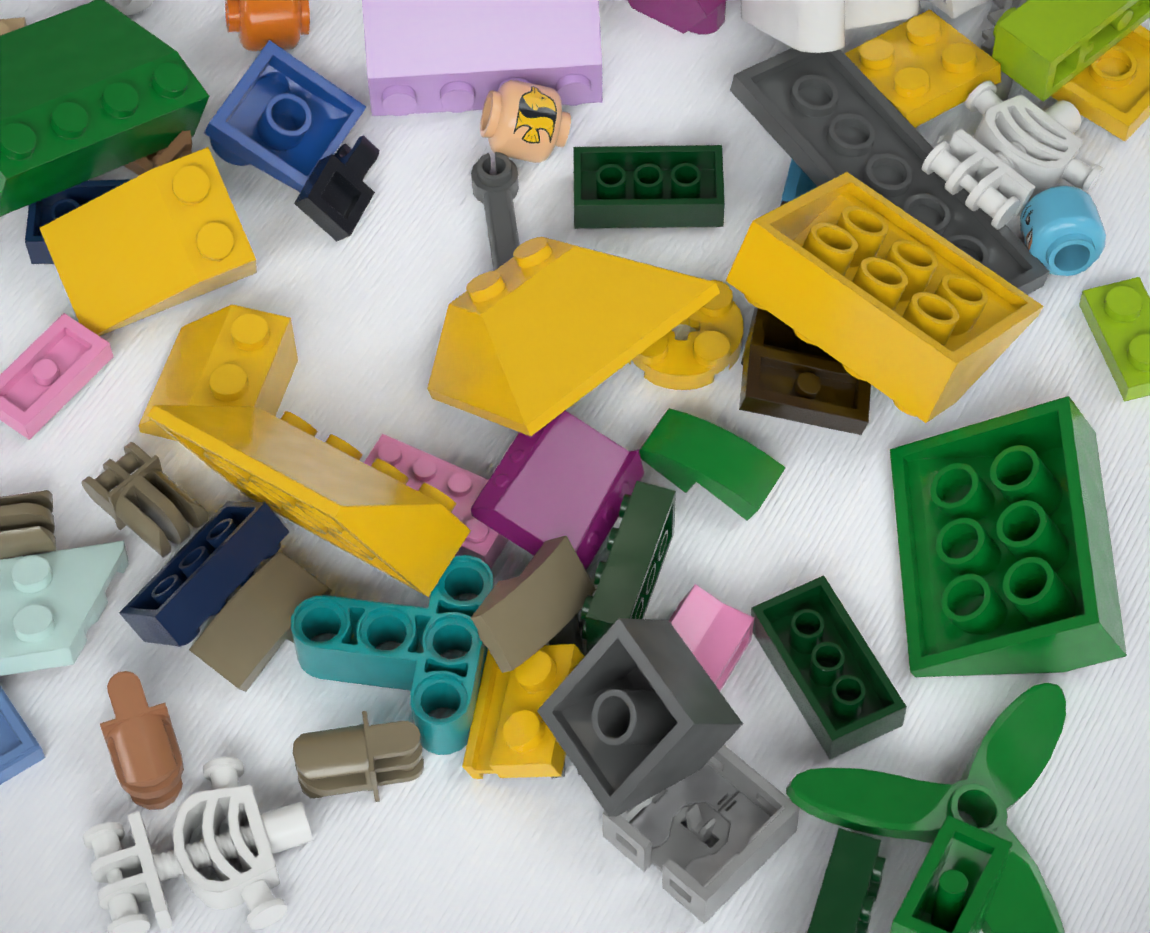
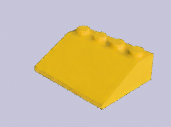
(881, 294)
(324, 488)

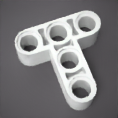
(821, 24)

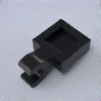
(336, 190)

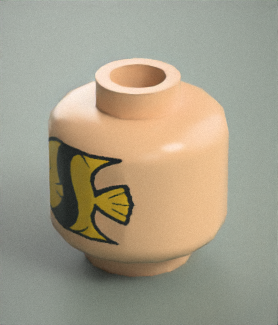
(524, 121)

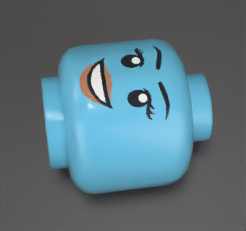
(1063, 230)

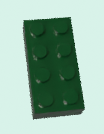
(648, 186)
(633, 562)
(827, 667)
(849, 885)

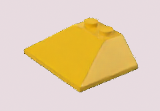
(553, 330)

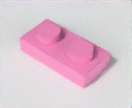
(50, 374)

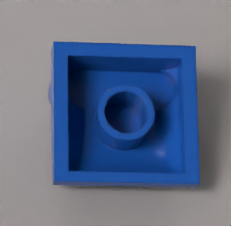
(282, 118)

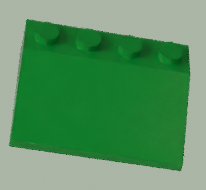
(85, 100)
(1007, 547)

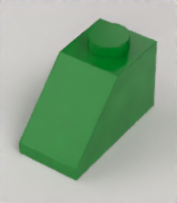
(954, 881)

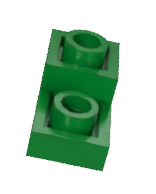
(698, 451)

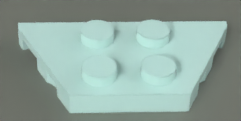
(52, 603)

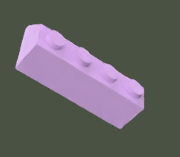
(456, 51)

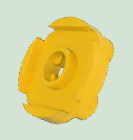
(705, 352)

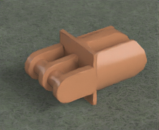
(142, 745)

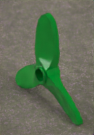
(995, 779)

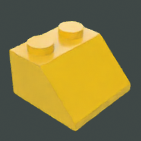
(227, 361)

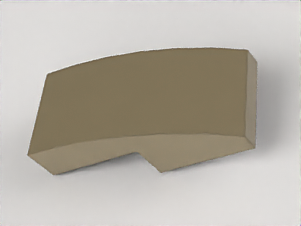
(533, 607)
(256, 620)

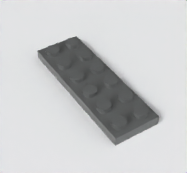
(841, 123)

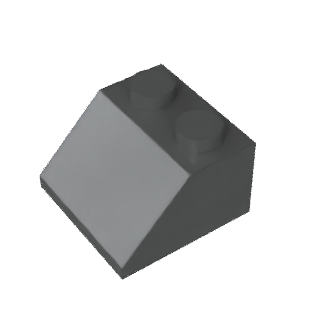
(638, 714)

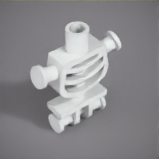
(1011, 154)
(145, 871)

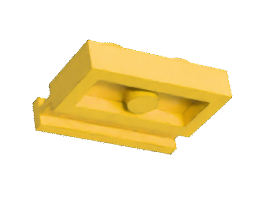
(506, 727)

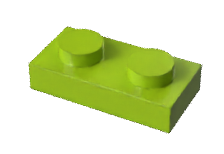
(1121, 326)

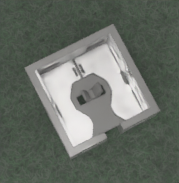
(718, 801)

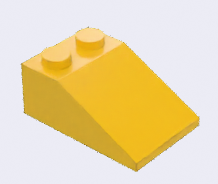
(150, 244)

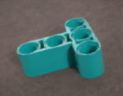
(418, 660)

